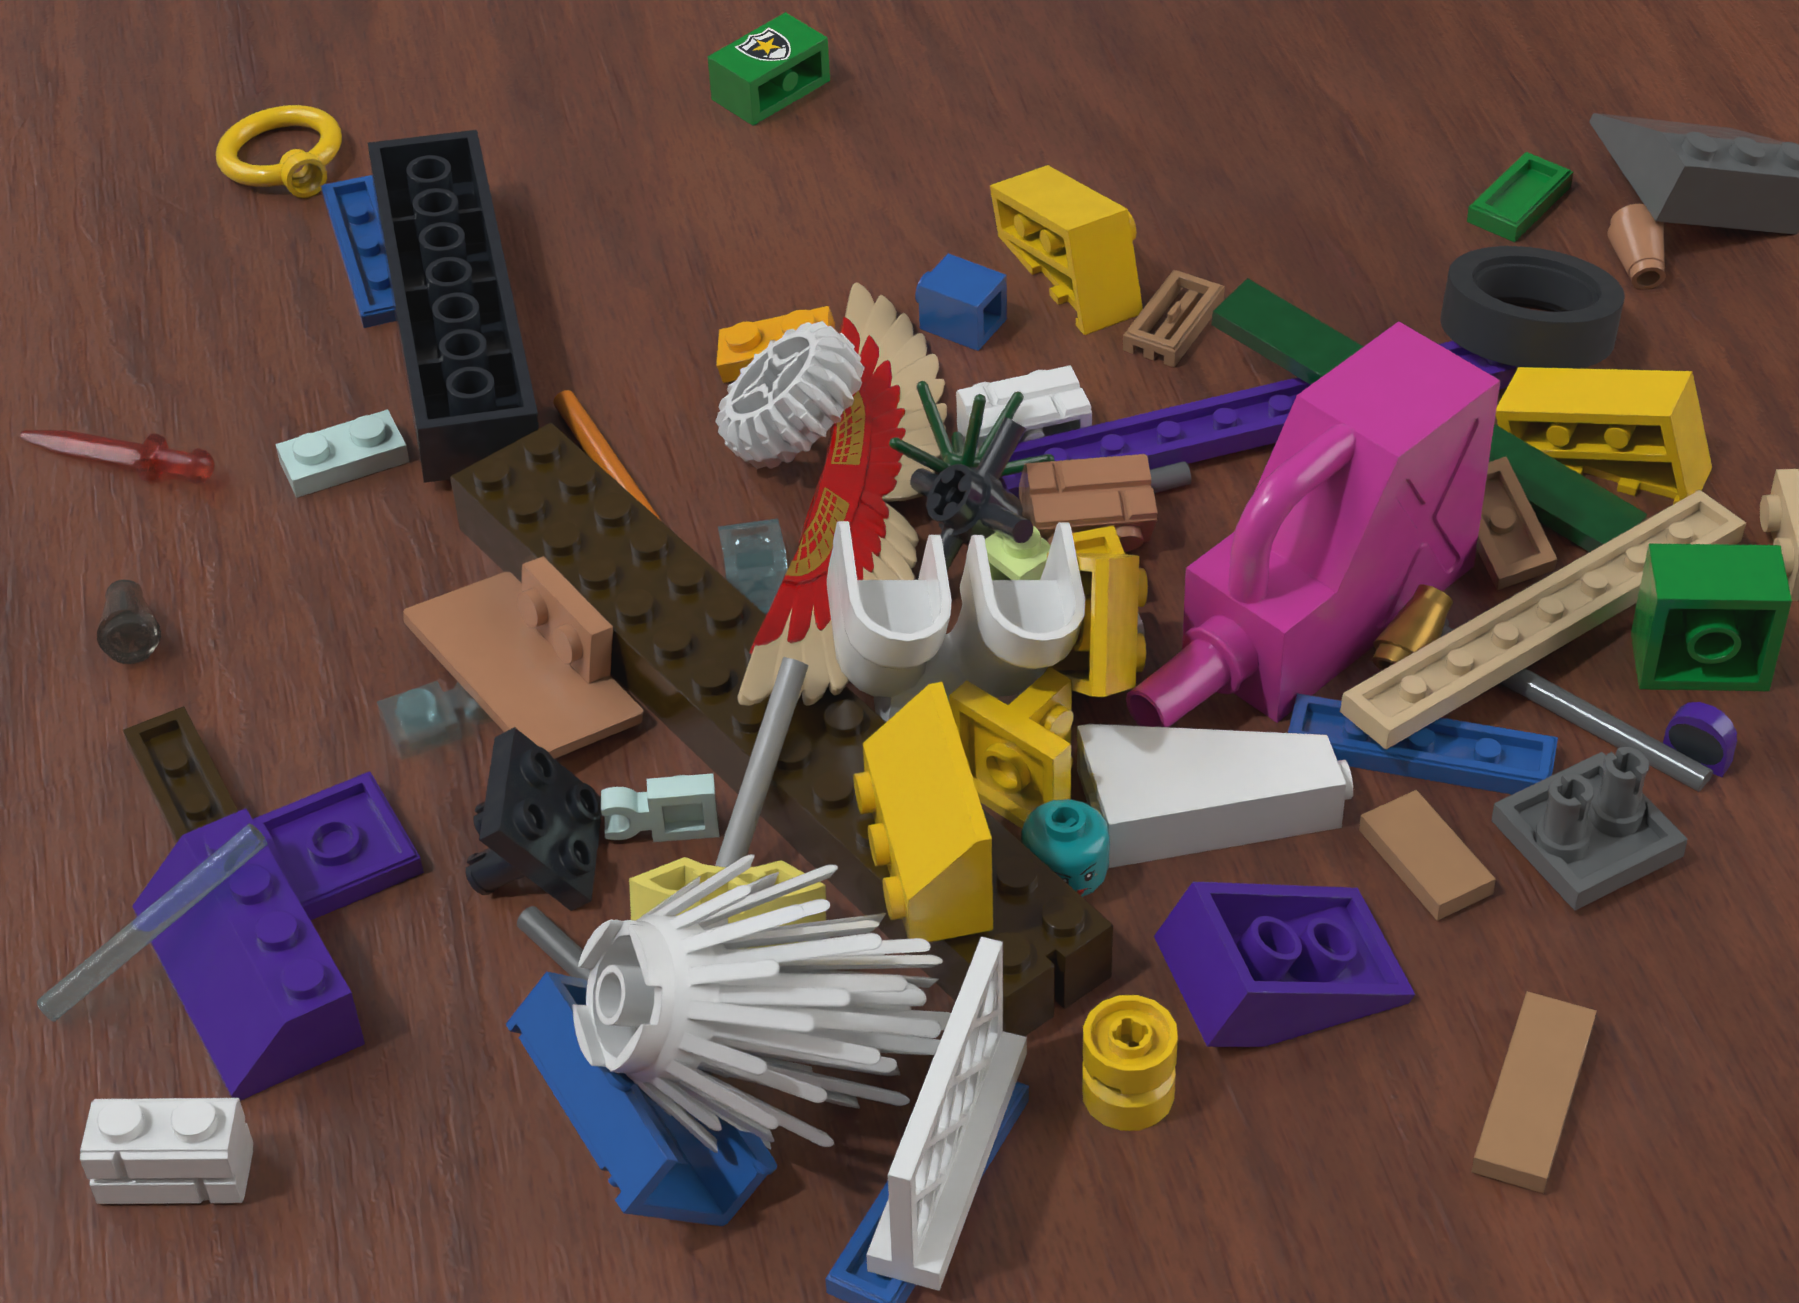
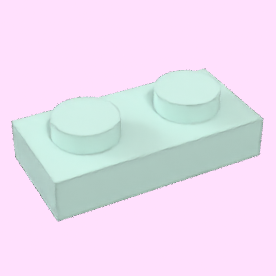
(342, 453)

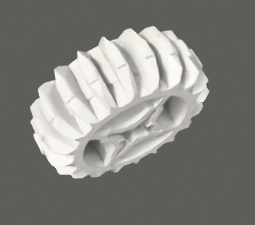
(790, 395)

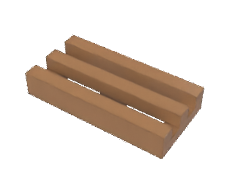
(1160, 343)

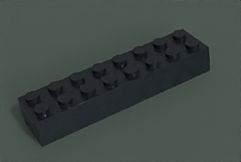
(451, 300)

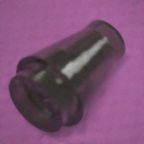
(127, 624)

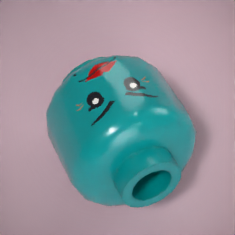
(1070, 842)

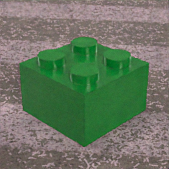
(1710, 617)

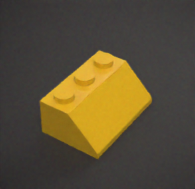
(927, 822)

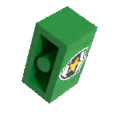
(769, 68)

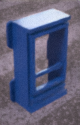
(645, 1149)

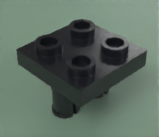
(535, 824)

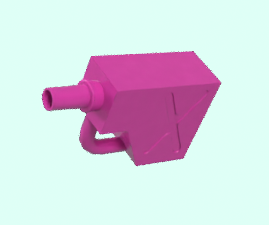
(1353, 512)

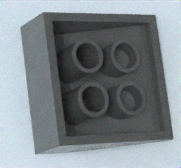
(1706, 173)

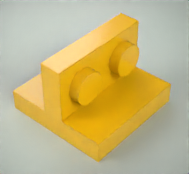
(1017, 749)

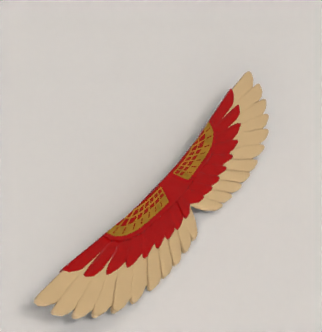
(853, 487)

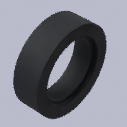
(1484, 323)

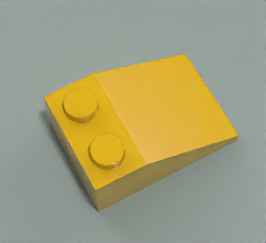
(1108, 641)

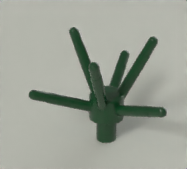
(962, 452)

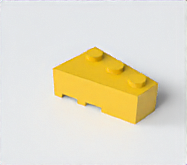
(1075, 240)
(1613, 425)

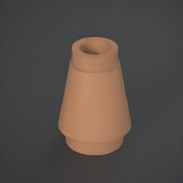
(1639, 245)

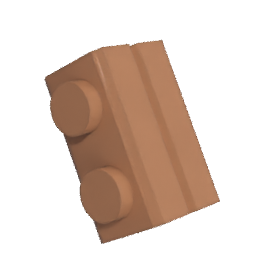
(1091, 496)

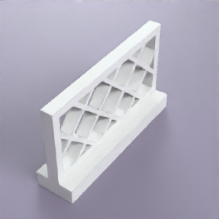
(950, 1131)

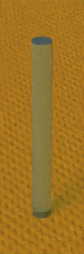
(151, 922)

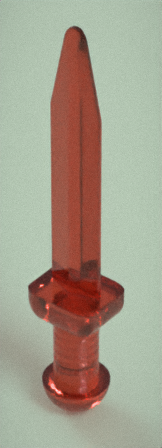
(149, 458)

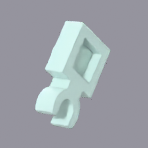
(672, 808)

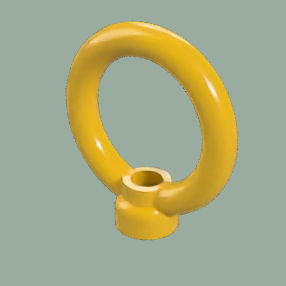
(301, 184)

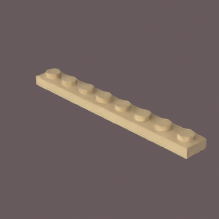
(1527, 625)

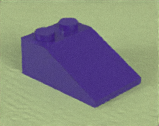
(1278, 960)

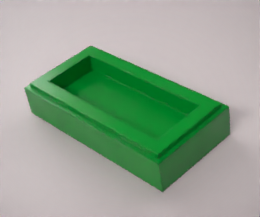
(1520, 196)

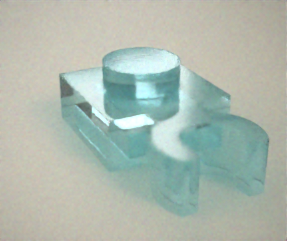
(428, 717)

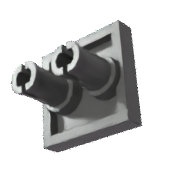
(1591, 826)

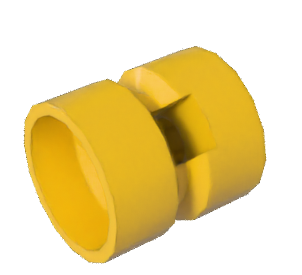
(1129, 1062)

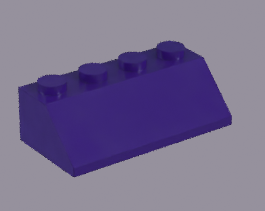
(251, 968)

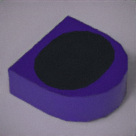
(1703, 736)

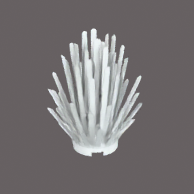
(685, 998)

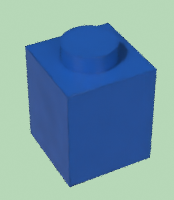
(962, 301)

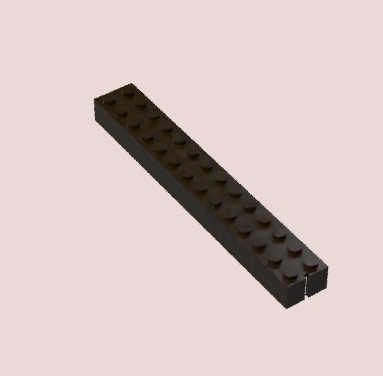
(684, 654)

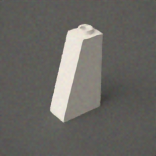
(1207, 788)

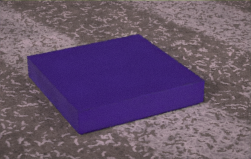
(340, 845)

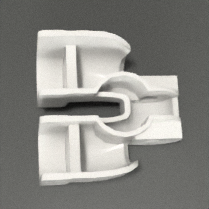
(1006, 636)

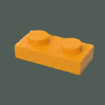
(747, 338)

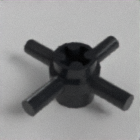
(973, 498)

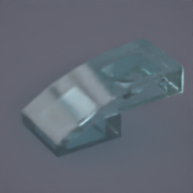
(754, 559)

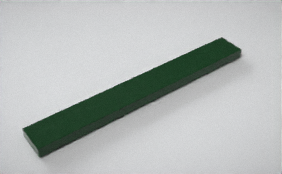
(1312, 349)

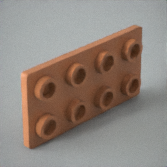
(530, 656)

